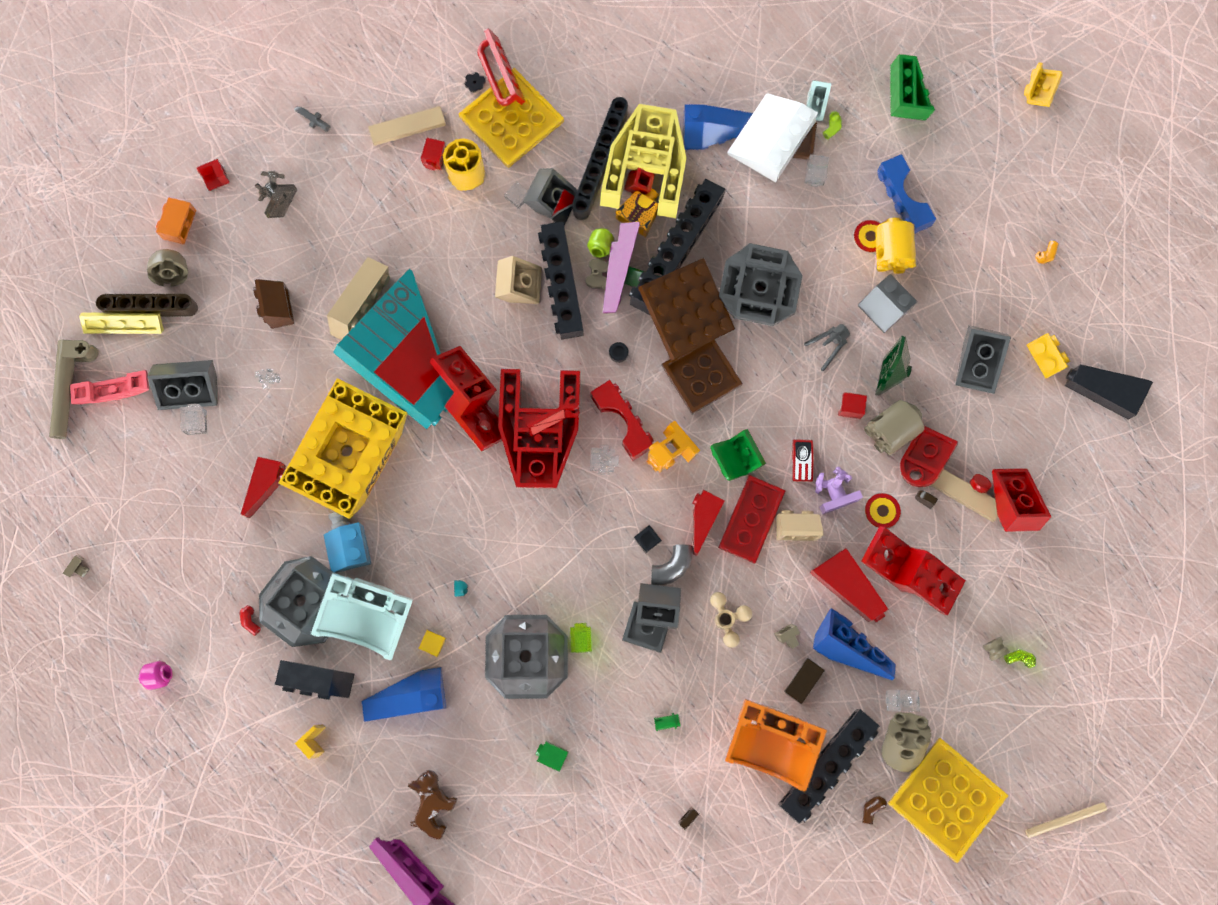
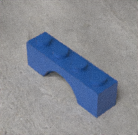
(893, 174)

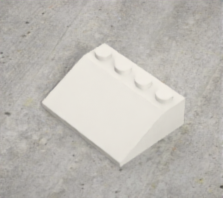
(773, 135)

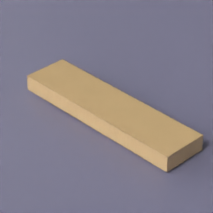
(406, 125)
(966, 495)

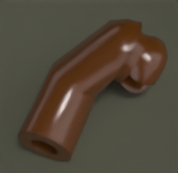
(871, 807)

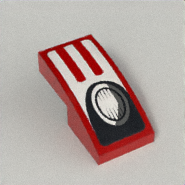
(802, 460)

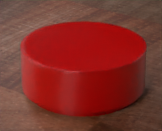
(980, 483)

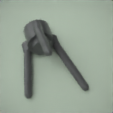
(836, 335)

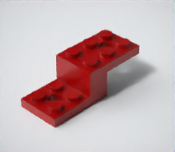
(470, 396)
(913, 570)

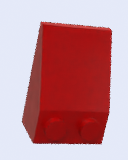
(1019, 501)

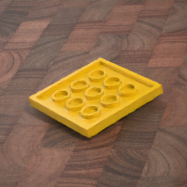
(513, 128)
(948, 800)

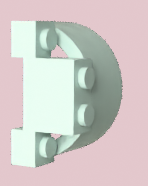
(363, 615)

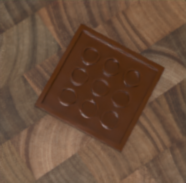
(686, 308)

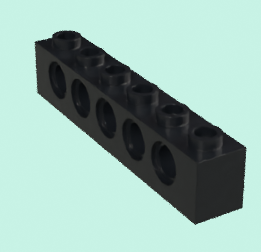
(556, 233)
(868, 729)

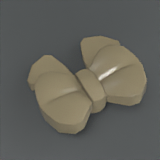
(595, 279)

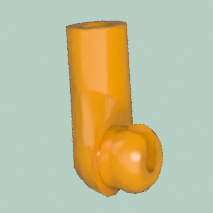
(1049, 255)

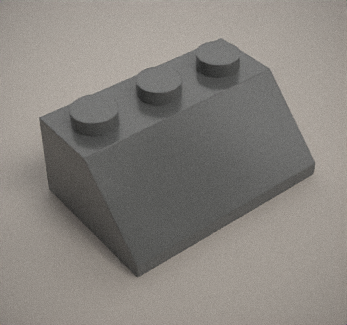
(183, 384)

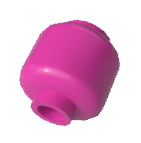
(155, 675)

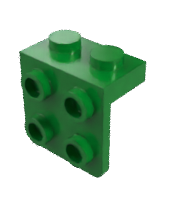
(737, 456)

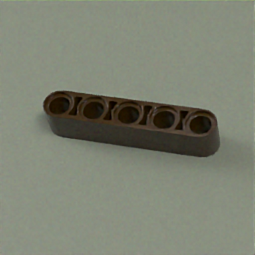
(157, 303)

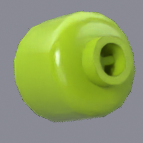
(600, 242)

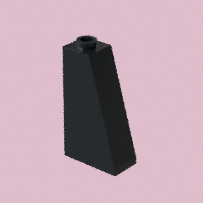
(1109, 389)

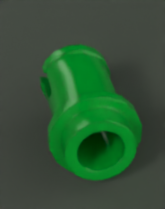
(667, 722)

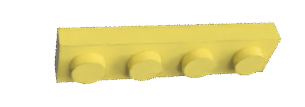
(121, 323)

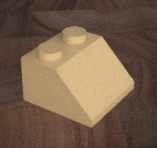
(518, 281)
(798, 526)

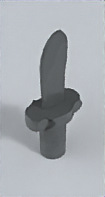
(314, 119)

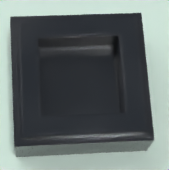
(647, 539)

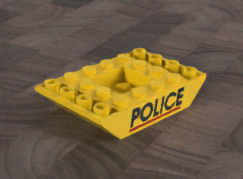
(344, 420)

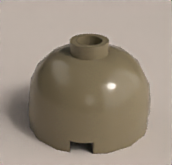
(167, 267)

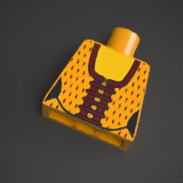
(639, 209)

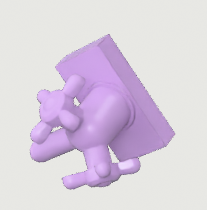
(836, 491)

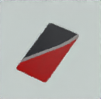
(563, 207)

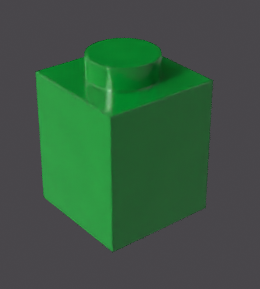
(551, 755)

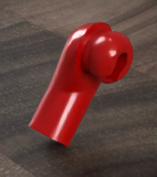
(246, 620)

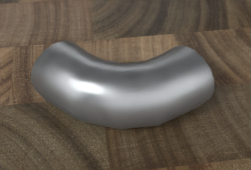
(674, 567)

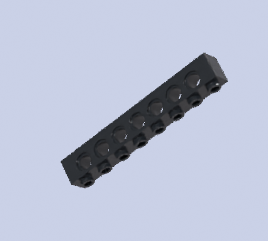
(708, 192)

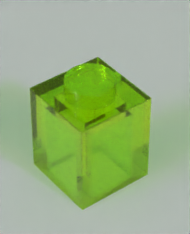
(580, 638)

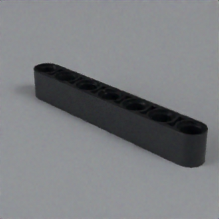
(599, 166)

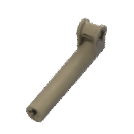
(67, 354)

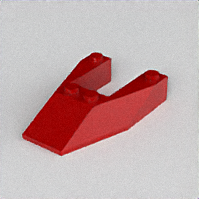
(539, 458)

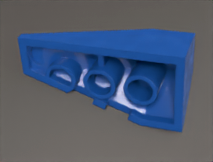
(711, 125)
(844, 645)
(409, 696)

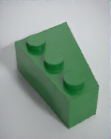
(907, 89)

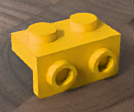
(1042, 86)
(1048, 355)

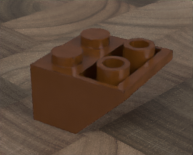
(273, 303)

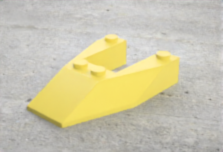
(654, 144)

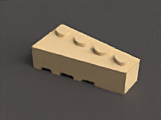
(357, 297)

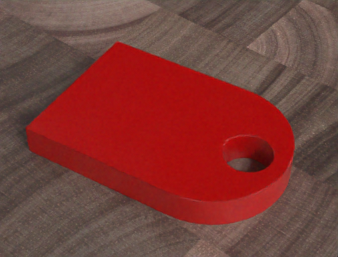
(928, 455)

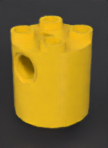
(464, 164)
(895, 245)

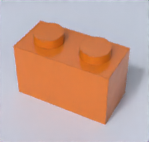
(175, 220)

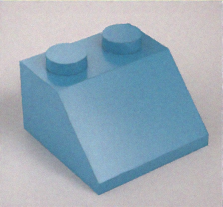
(347, 547)

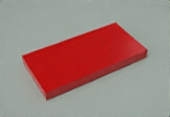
(751, 519)

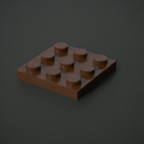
(702, 376)

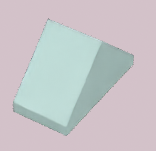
(818, 97)

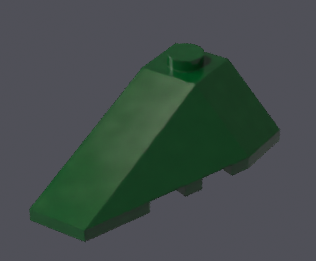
(894, 367)

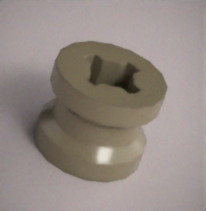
(996, 649)

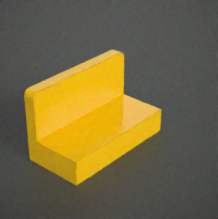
(307, 743)

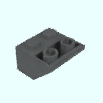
(658, 606)

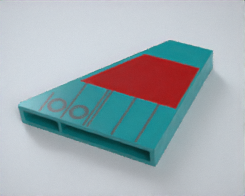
(394, 352)

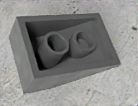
(982, 359)

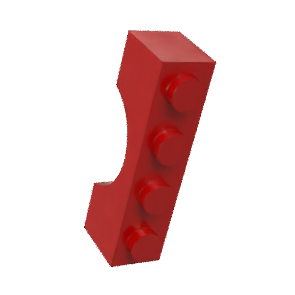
(608, 399)

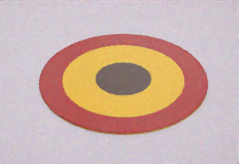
(865, 235)
(882, 510)

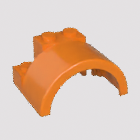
(773, 744)

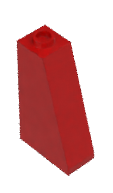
(850, 584)

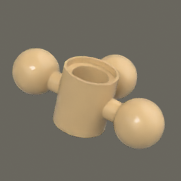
(743, 613)

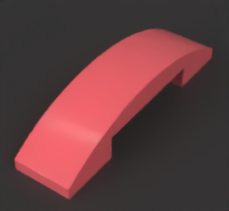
(109, 390)

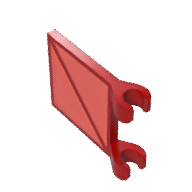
(554, 416)

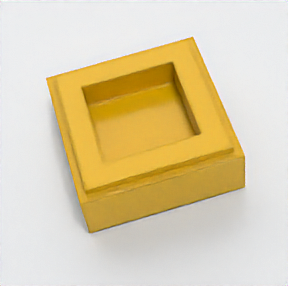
(432, 643)

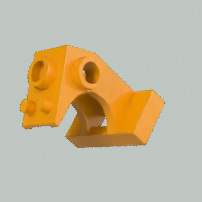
(661, 457)

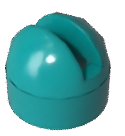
(460, 588)

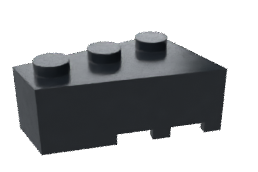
(314, 680)

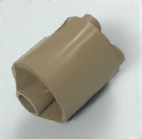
(895, 427)
(906, 741)

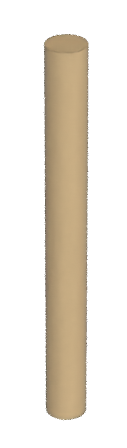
(1065, 820)

